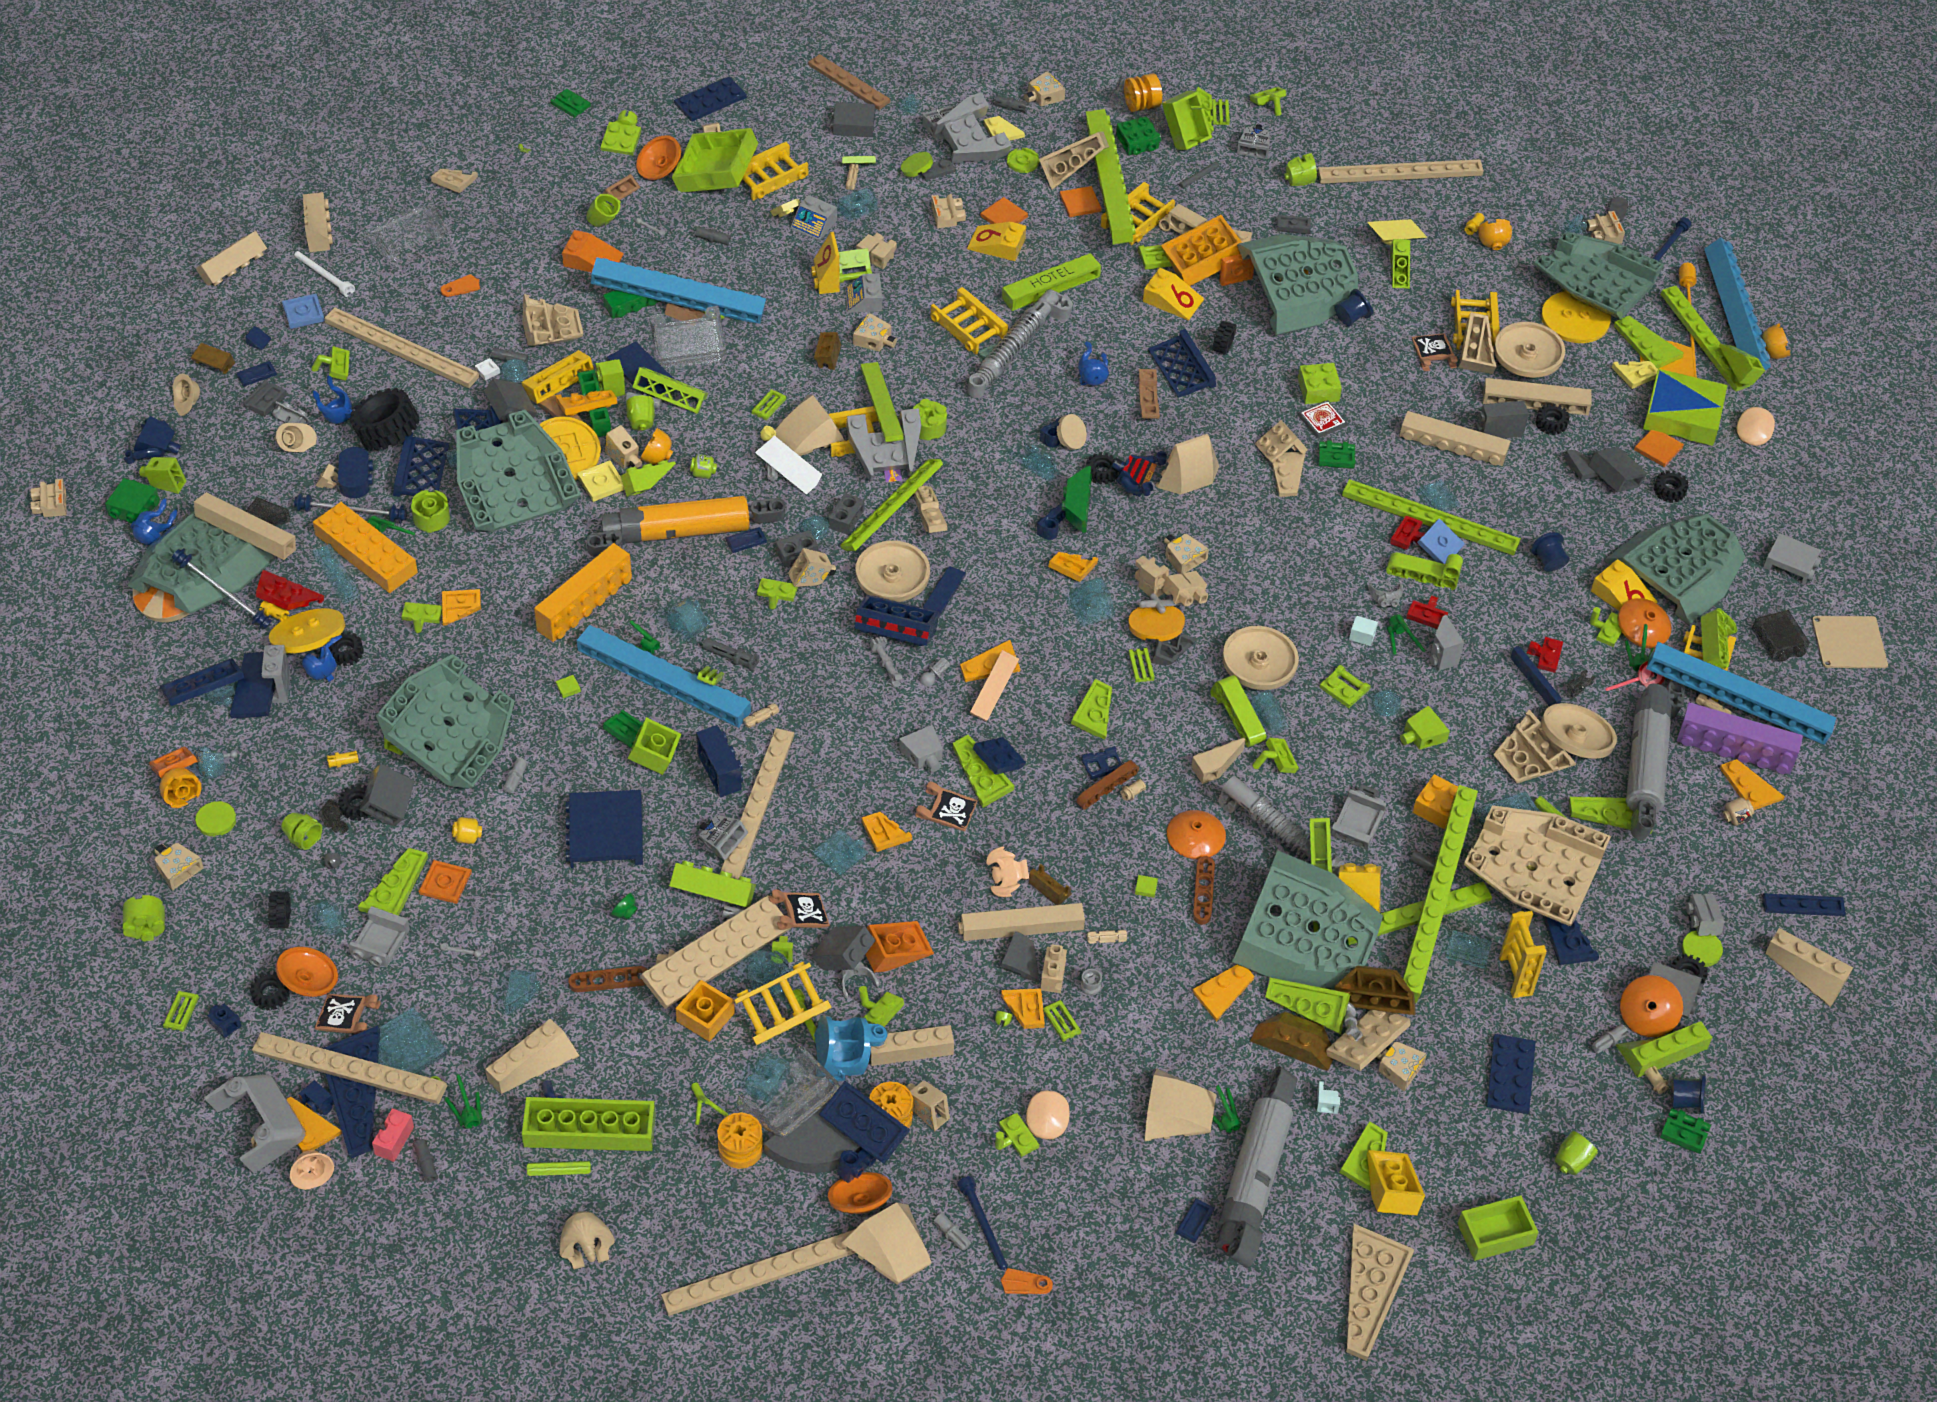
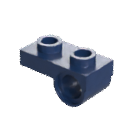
(1048, 434)
(1048, 526)
(853, 1164)

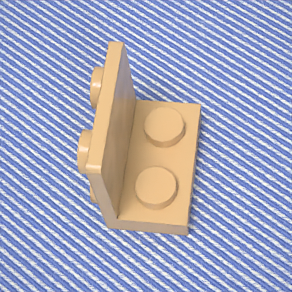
(1278, 441)

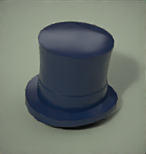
(1353, 308)
(1550, 551)
(1688, 1093)

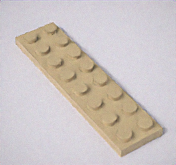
(714, 952)

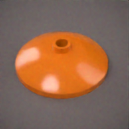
(658, 157)
(1643, 611)
(1194, 841)
(306, 971)
(1635, 1006)
(860, 1194)

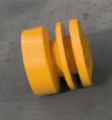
(1143, 92)
(895, 1100)
(740, 1140)

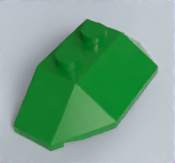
(1077, 499)

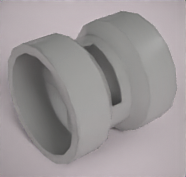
(1091, 982)

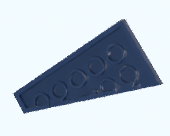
(352, 1099)

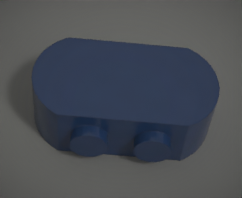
(354, 472)

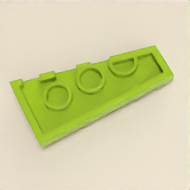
(1647, 343)
(984, 782)
(1602, 810)
(397, 885)
(1314, 1003)

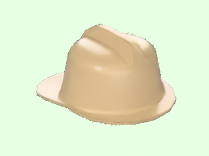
(184, 389)
(298, 434)

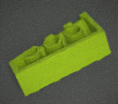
(1665, 1049)

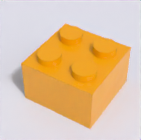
(1435, 801)
(705, 1010)

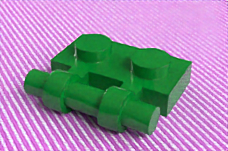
(1336, 454)
(1685, 1135)

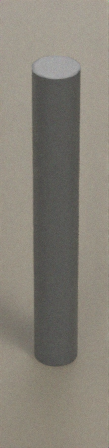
(1198, 175)

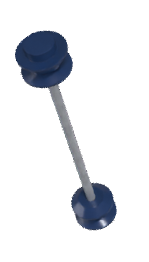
(307, 503)
(184, 560)

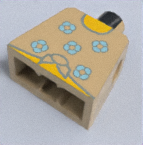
(1045, 90)
(873, 334)
(622, 448)
(1185, 552)
(810, 568)
(177, 864)
(1401, 1064)
(927, 1100)

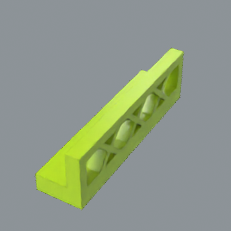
(670, 382)

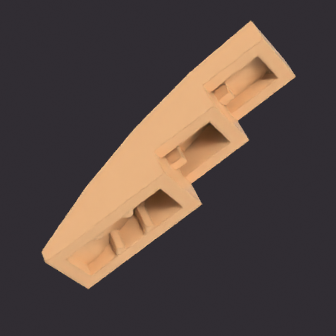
(994, 686)

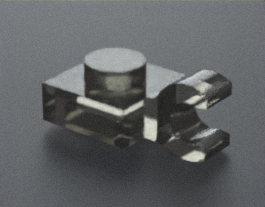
(1577, 686)
(331, 815)

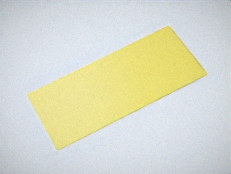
(1397, 229)

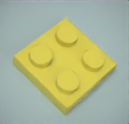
(601, 481)

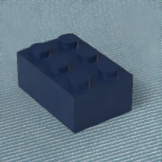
(719, 760)

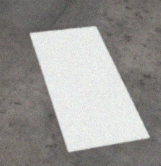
(789, 464)

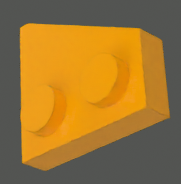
(1072, 565)
(459, 604)
(884, 832)
(1026, 1006)

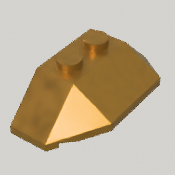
(1378, 990)
(1295, 1039)

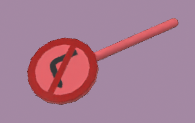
(1644, 676)

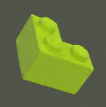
(611, 377)

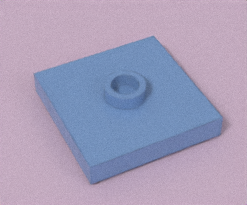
(303, 311)
(1440, 541)

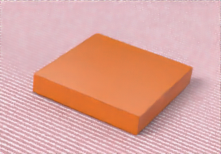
(1080, 201)
(1004, 211)
(1235, 270)
(1659, 447)
(176, 759)
(445, 881)

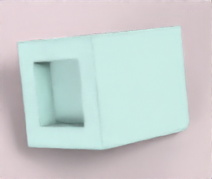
(1363, 630)
(1327, 1100)

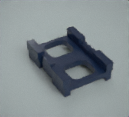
(1100, 758)

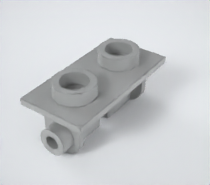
(286, 411)

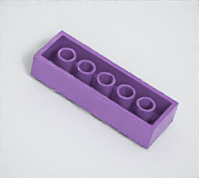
(1739, 738)

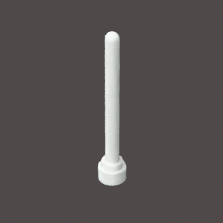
(344, 287)

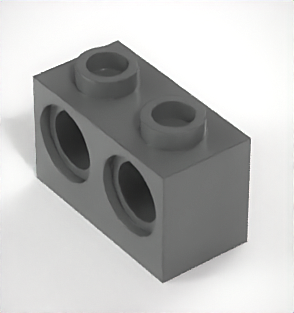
(846, 513)
(790, 547)

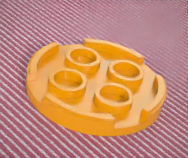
(1154, 625)

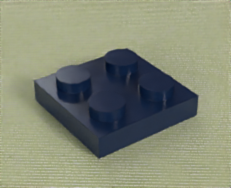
(999, 755)

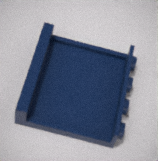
(604, 826)

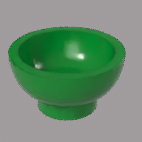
(625, 907)

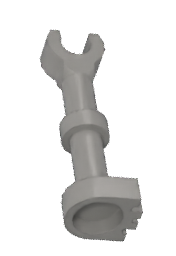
(878, 646)
(1351, 1022)

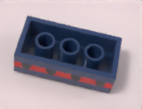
(896, 620)

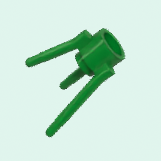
(381, 525)
(1399, 626)
(648, 642)
(1641, 657)
(469, 1115)
(1229, 1119)

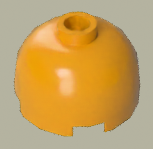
(1495, 234)
(1776, 342)
(658, 448)
(177, 785)

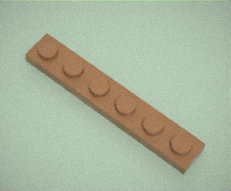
(849, 82)

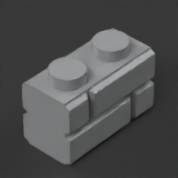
(1705, 914)

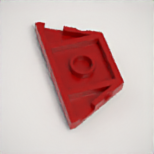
(285, 593)

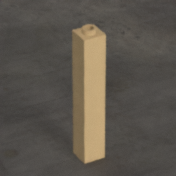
(245, 526)
(1025, 921)

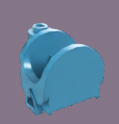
(846, 1045)

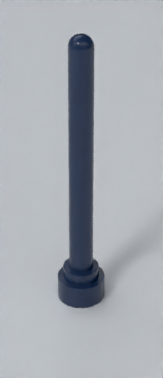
(1681, 226)
(967, 1186)

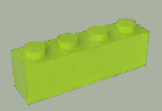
(713, 885)

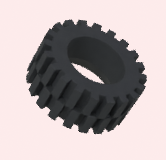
(384, 419)

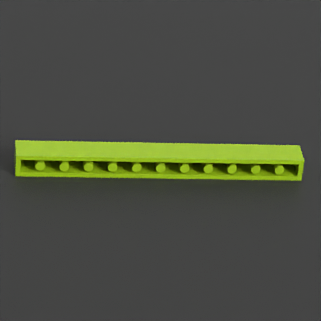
(1111, 180)
(1439, 889)

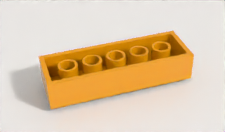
(365, 547)
(583, 592)

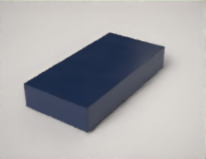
(256, 373)
(746, 540)
(1195, 1220)

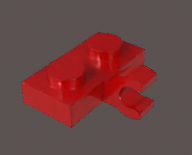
(1407, 533)
(1426, 614)
(1548, 653)

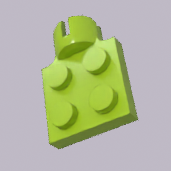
(622, 134)

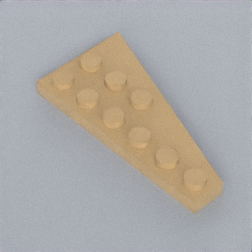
(1374, 1279)

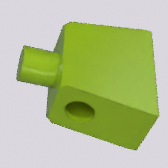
(164, 474)
(1425, 729)

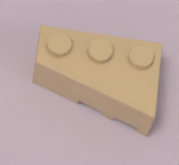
(1477, 345)

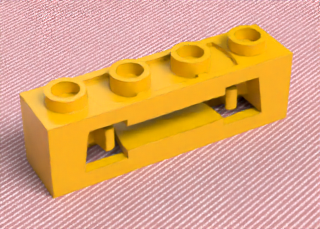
(557, 376)

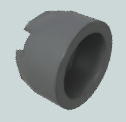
(332, 860)

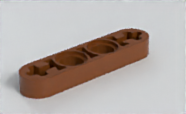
(1107, 784)
(1201, 890)
(608, 976)

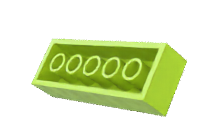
(588, 1124)

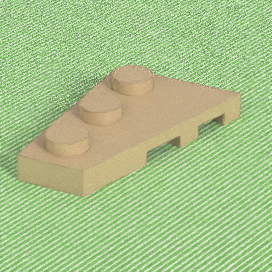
(1288, 472)

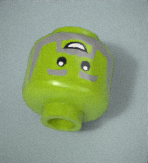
(703, 466)

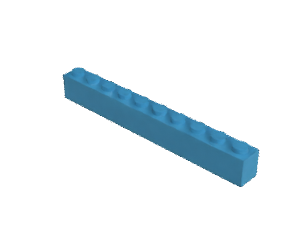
(677, 290)
(1735, 300)
(663, 676)
(1741, 693)

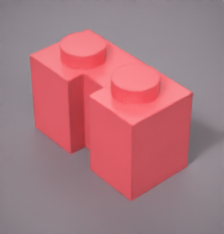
(390, 1142)

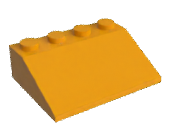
(1201, 250)

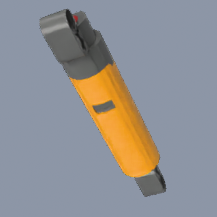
(682, 520)

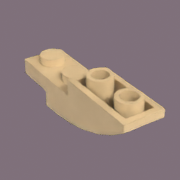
(929, 510)

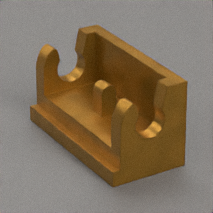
(828, 349)
(213, 357)
(1049, 886)

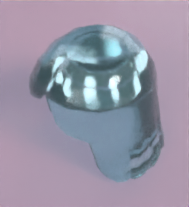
(209, 763)

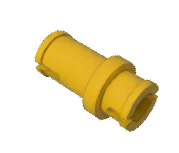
(1473, 224)
(276, 612)
(342, 759)

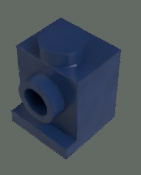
(224, 1019)
(316, 1098)

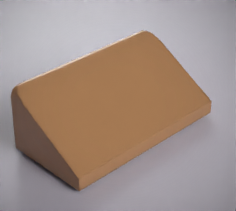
(623, 187)
(682, 313)

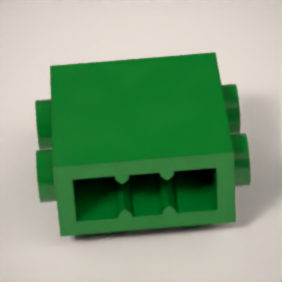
(1138, 136)
(131, 499)

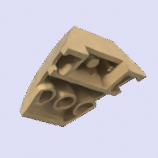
(549, 323)
(808, 428)
(1190, 466)
(1530, 752)
(1178, 1108)
(890, 1243)

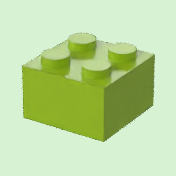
(1319, 383)
(654, 746)

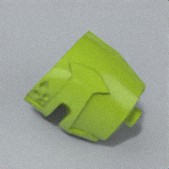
(1301, 170)
(601, 212)
(640, 412)
(297, 826)
(1575, 1154)

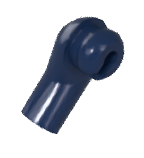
(548, 1090)

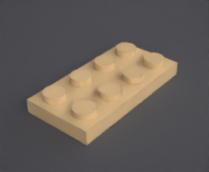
(1378, 1032)

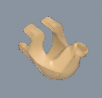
(583, 1229)

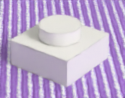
(487, 369)

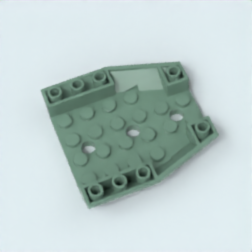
(1609, 266)
(1301, 298)
(527, 450)
(218, 555)
(1691, 580)
(418, 714)
(1286, 947)

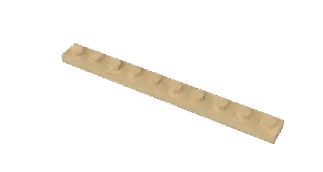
(1400, 171)
(402, 347)
(759, 799)
(350, 1068)
(756, 1274)

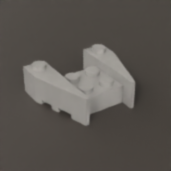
(967, 136)
(880, 455)

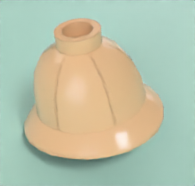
(319, 1165)

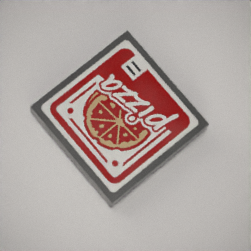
(1323, 419)

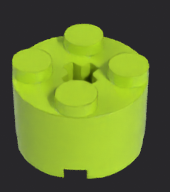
(933, 419)
(430, 511)
(143, 917)

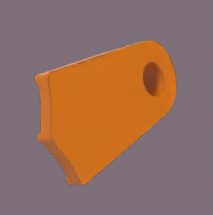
(461, 286)
(1024, 1282)

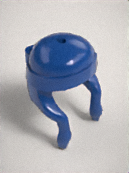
(1092, 371)
(338, 409)
(148, 531)
(323, 665)

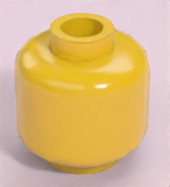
(466, 830)

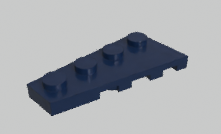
(1569, 942)

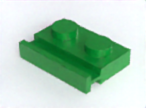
(570, 103)
(623, 727)

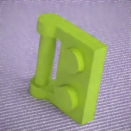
(1153, 257)
(854, 259)
(1341, 690)

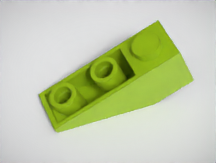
(1400, 263)
(1744, 365)
(640, 480)

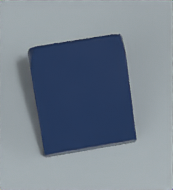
(257, 338)

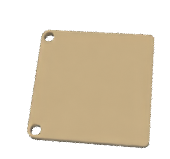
(1850, 642)

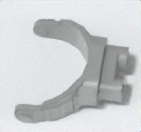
(1386, 598)
(859, 969)

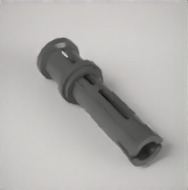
(738, 656)

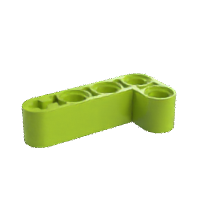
(1426, 570)
(1715, 630)
(1239, 709)

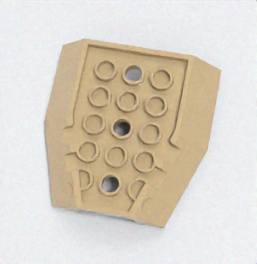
(1551, 844)

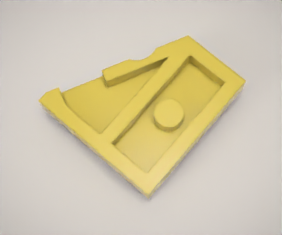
(998, 125)
(785, 208)
(1636, 372)

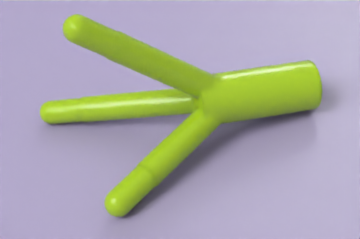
(700, 1099)

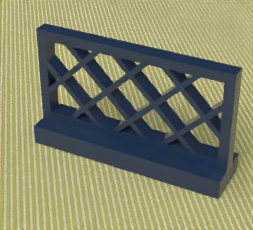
(1194, 360)
(490, 415)
(406, 461)

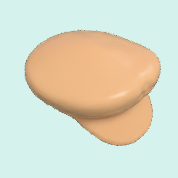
(1755, 426)
(1047, 1114)

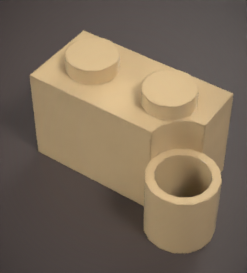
(1181, 220)

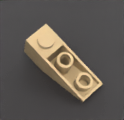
(1215, 762)

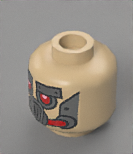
(1738, 811)

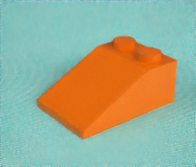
(584, 248)
(897, 945)

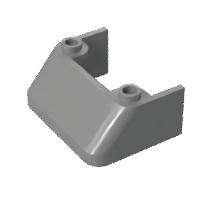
(281, 1126)

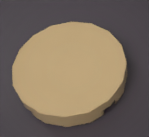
(1071, 432)

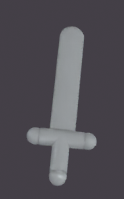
(1159, 604)

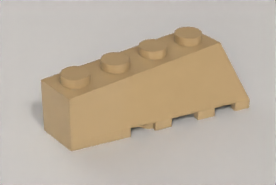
(1066, 161)
(316, 222)
(231, 258)
(1809, 965)
(913, 1045)
(531, 1057)

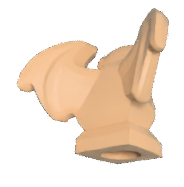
(1008, 871)

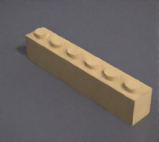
(1536, 395)
(1455, 438)

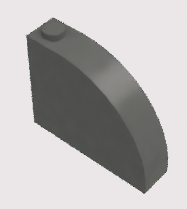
(810, 1147)

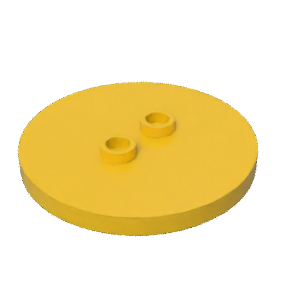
(1574, 319)
(576, 440)
(307, 630)

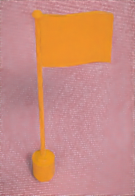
(1687, 364)

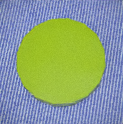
(916, 163)
(1026, 164)
(215, 818)
(1704, 947)

